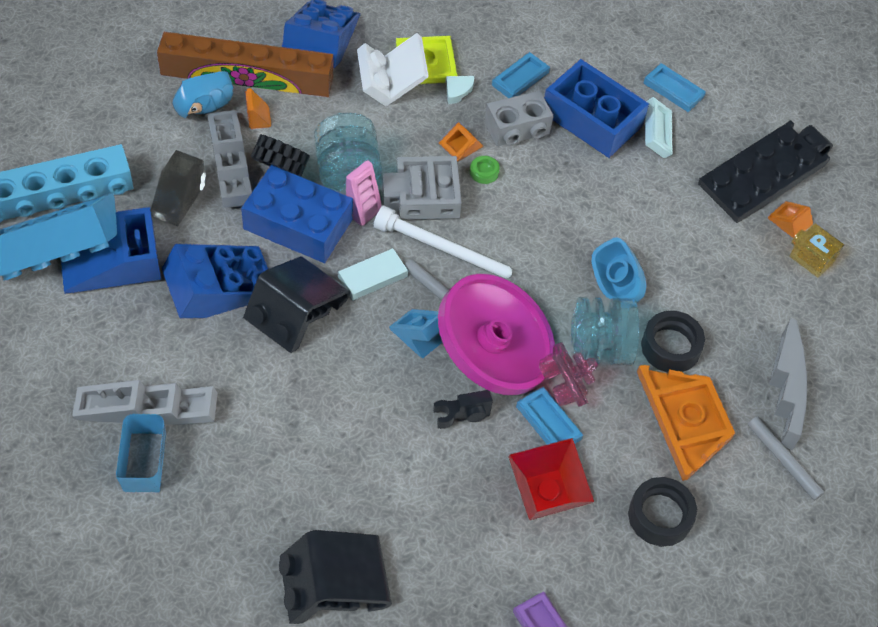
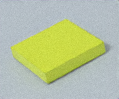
(438, 58)

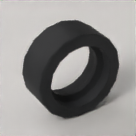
(678, 322)
(650, 532)

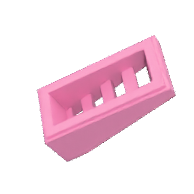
(363, 188)

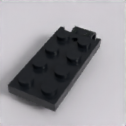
(766, 170)

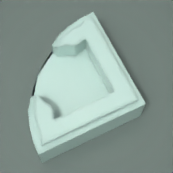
(458, 87)

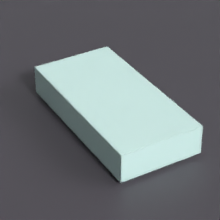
(658, 128)
(373, 274)

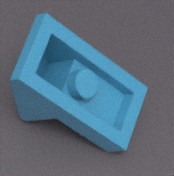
(418, 331)

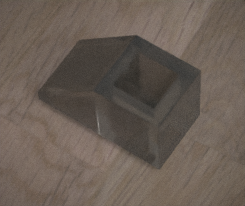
(178, 187)

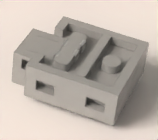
(423, 188)

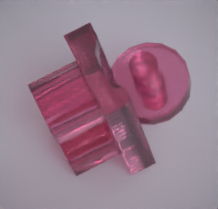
(561, 363)

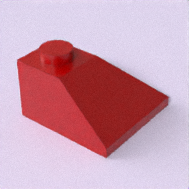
(550, 479)

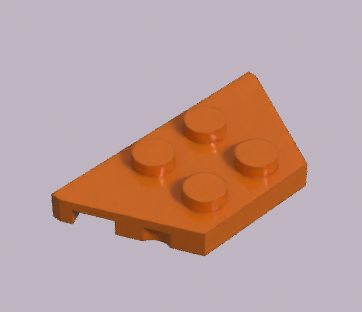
(688, 416)

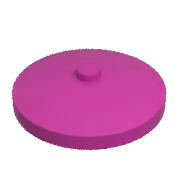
(495, 333)

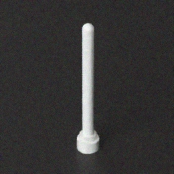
(388, 220)

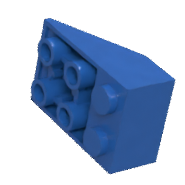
(321, 29)
(127, 260)
(212, 277)

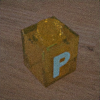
(815, 249)

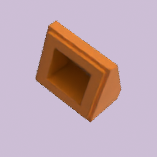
(257, 111)
(460, 142)
(792, 218)

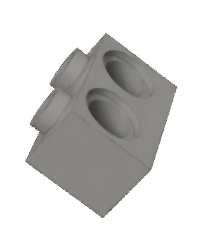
(518, 118)

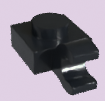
(468, 406)

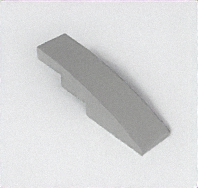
(229, 158)
(791, 376)
(117, 400)

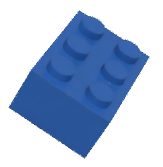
(595, 108)
(297, 213)

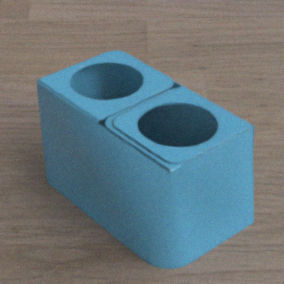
(139, 425)

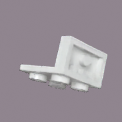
(394, 74)

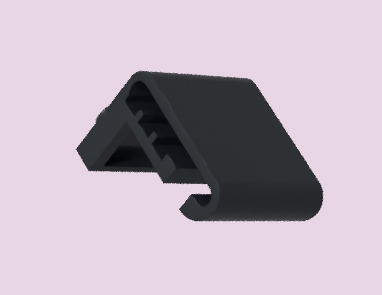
(291, 299)
(333, 574)

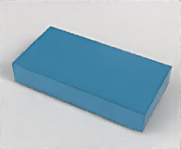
(520, 75)
(674, 87)
(548, 417)

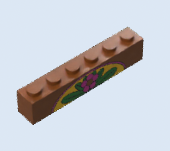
(247, 63)

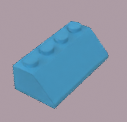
(57, 235)

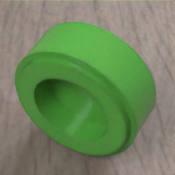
(484, 169)

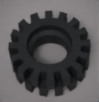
(279, 154)

